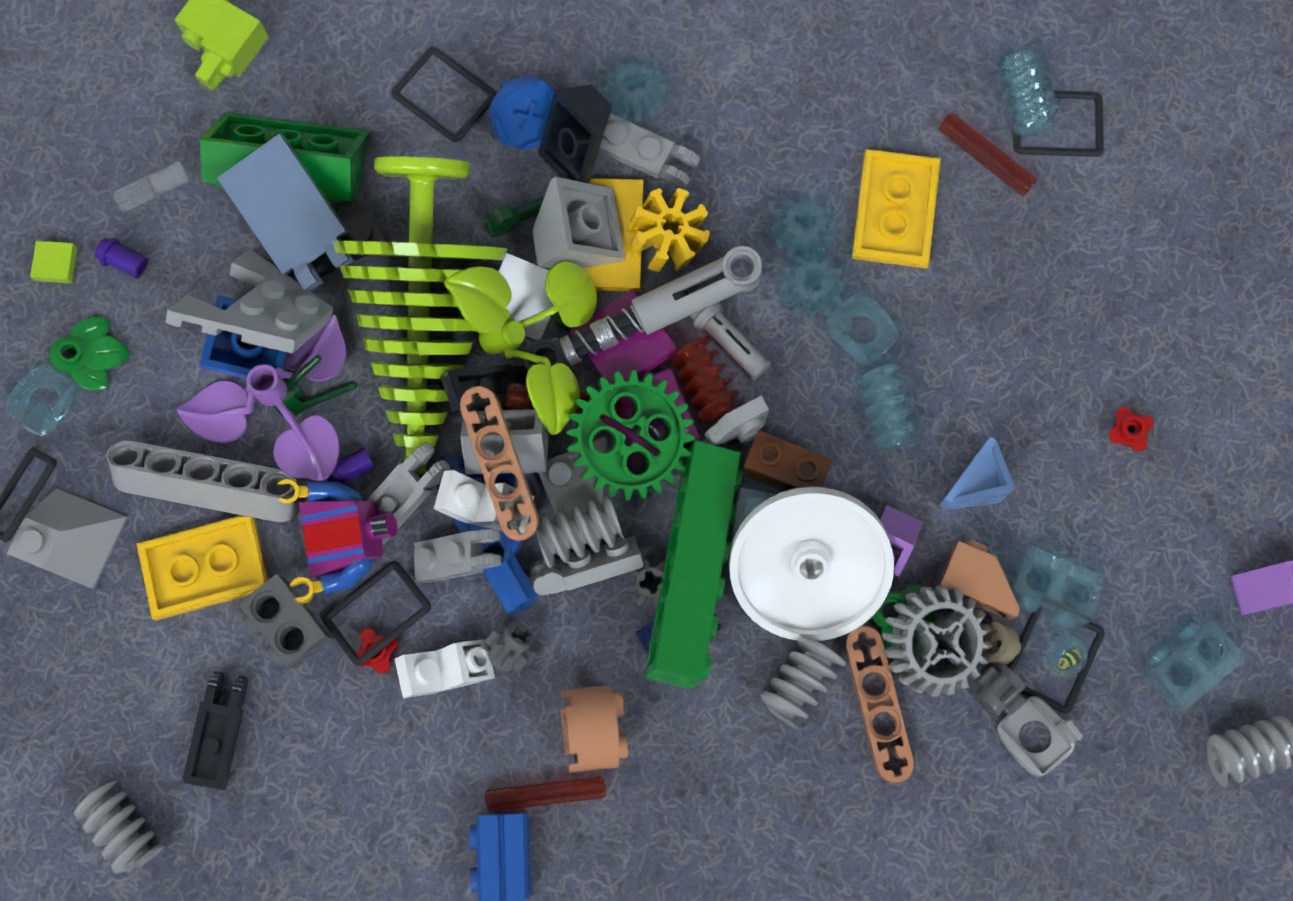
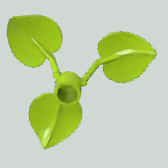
(483, 300)

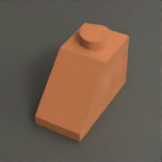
(980, 578)

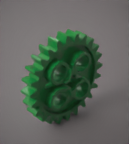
(611, 466)

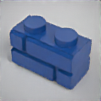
(501, 857)

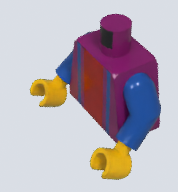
(339, 535)

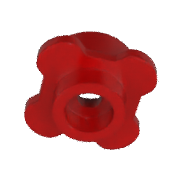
(1122, 436)
(381, 661)

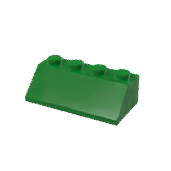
(329, 153)

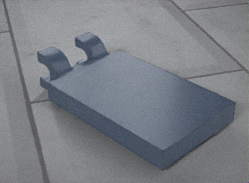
(286, 210)

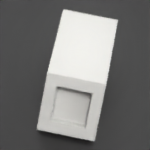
(471, 502)
(444, 669)

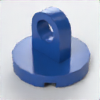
(521, 111)

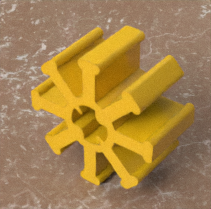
(679, 244)

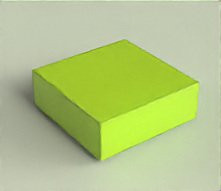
(53, 262)

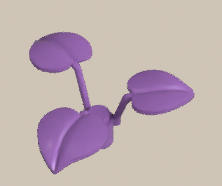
(308, 449)

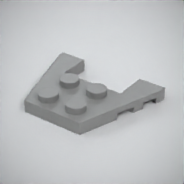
(270, 315)

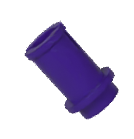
(112, 253)
(351, 466)

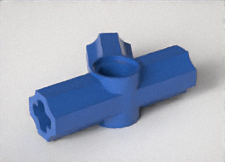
(507, 579)

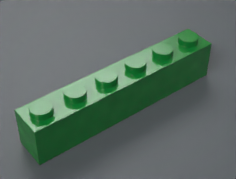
(693, 567)

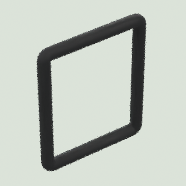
(425, 117)
(1070, 152)
(51, 464)
(391, 636)
(1081, 676)

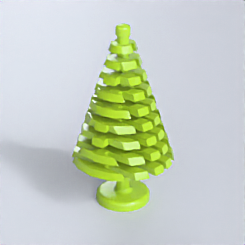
(420, 250)

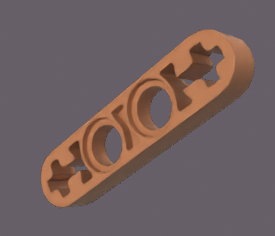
(505, 461)
(885, 702)

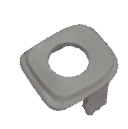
(1062, 735)

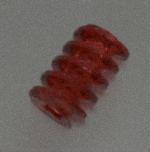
(704, 380)

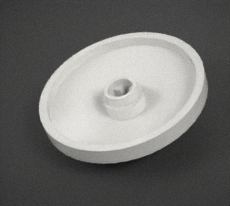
(811, 564)

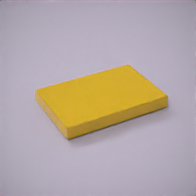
(896, 208)
(627, 273)
(202, 566)

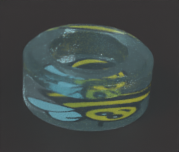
(1066, 656)

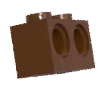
(784, 464)

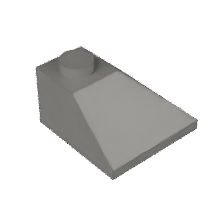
(577, 225)
(68, 537)

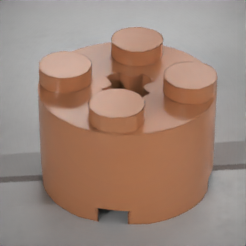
(592, 728)

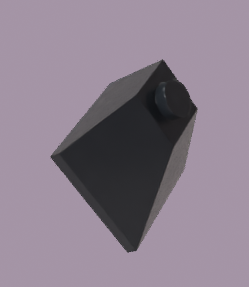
(575, 131)

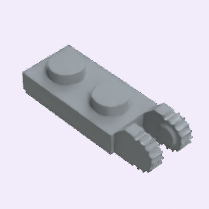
(646, 151)
(405, 489)
(454, 556)
(587, 569)

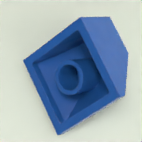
(230, 356)

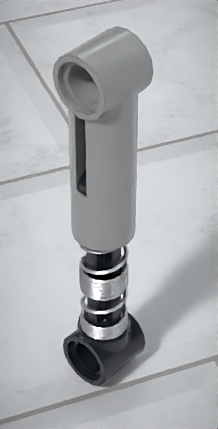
(657, 308)

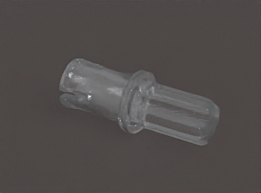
(151, 186)

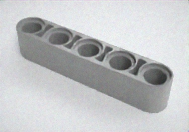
(201, 481)

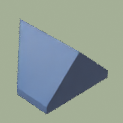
(983, 481)

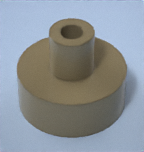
(1004, 643)

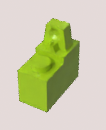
(225, 34)

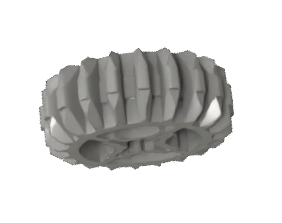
(959, 620)

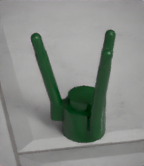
(295, 391)

